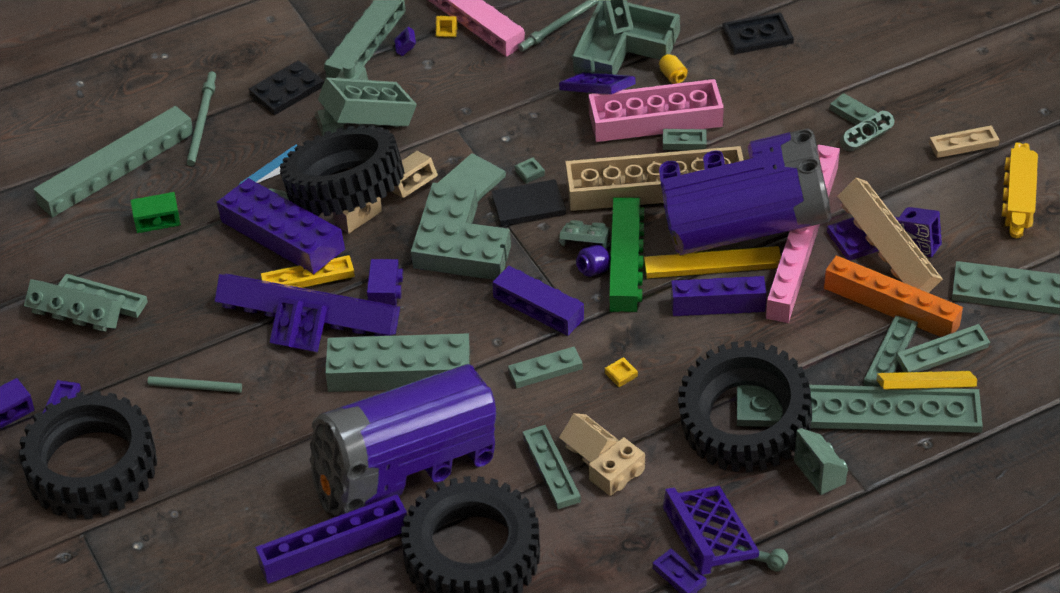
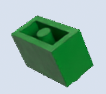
(155, 212)

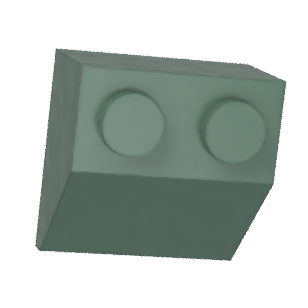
(819, 461)

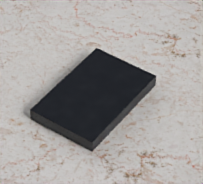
(757, 33)
(528, 202)

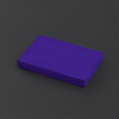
(597, 83)

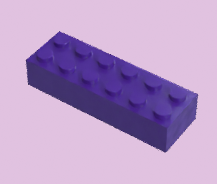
(281, 225)

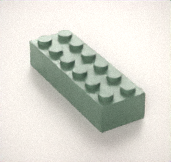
(391, 361)

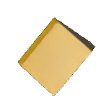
(446, 26)

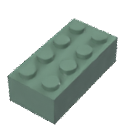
(367, 102)

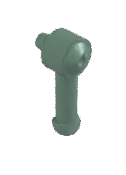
(775, 560)

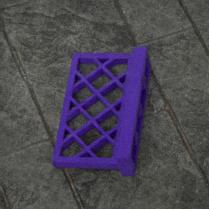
(691, 531)

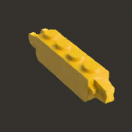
(1020, 189)

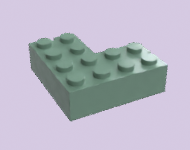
(652, 37)
(450, 241)

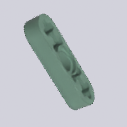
(863, 138)

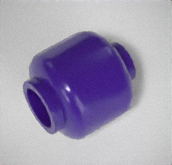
(593, 260)

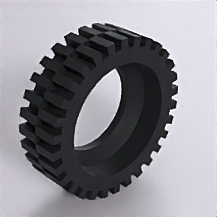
(367, 149)
(736, 368)
(498, 574)

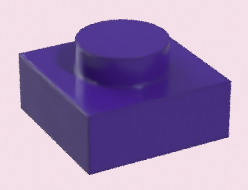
(405, 41)

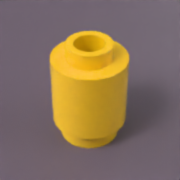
(673, 69)

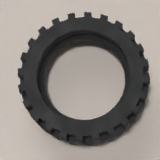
(96, 492)

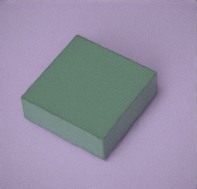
(529, 170)

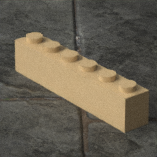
(888, 236)

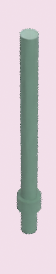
(537, 37)
(208, 91)

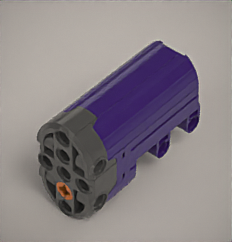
(747, 199)
(374, 443)

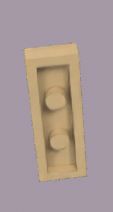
(964, 141)

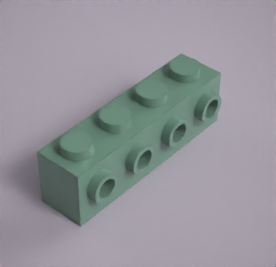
(73, 304)

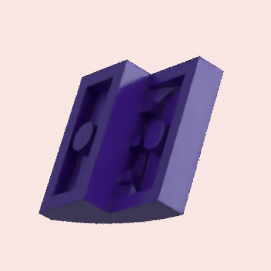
(298, 324)

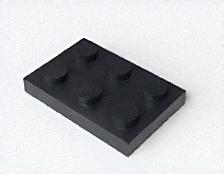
(286, 87)

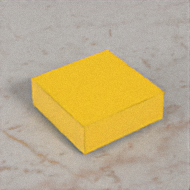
(621, 372)

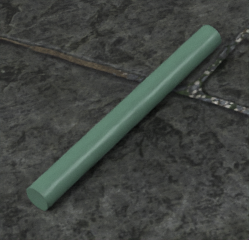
(194, 384)

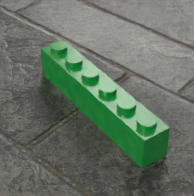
(625, 255)

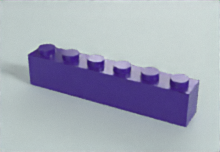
(331, 539)

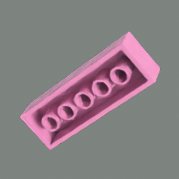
(655, 108)

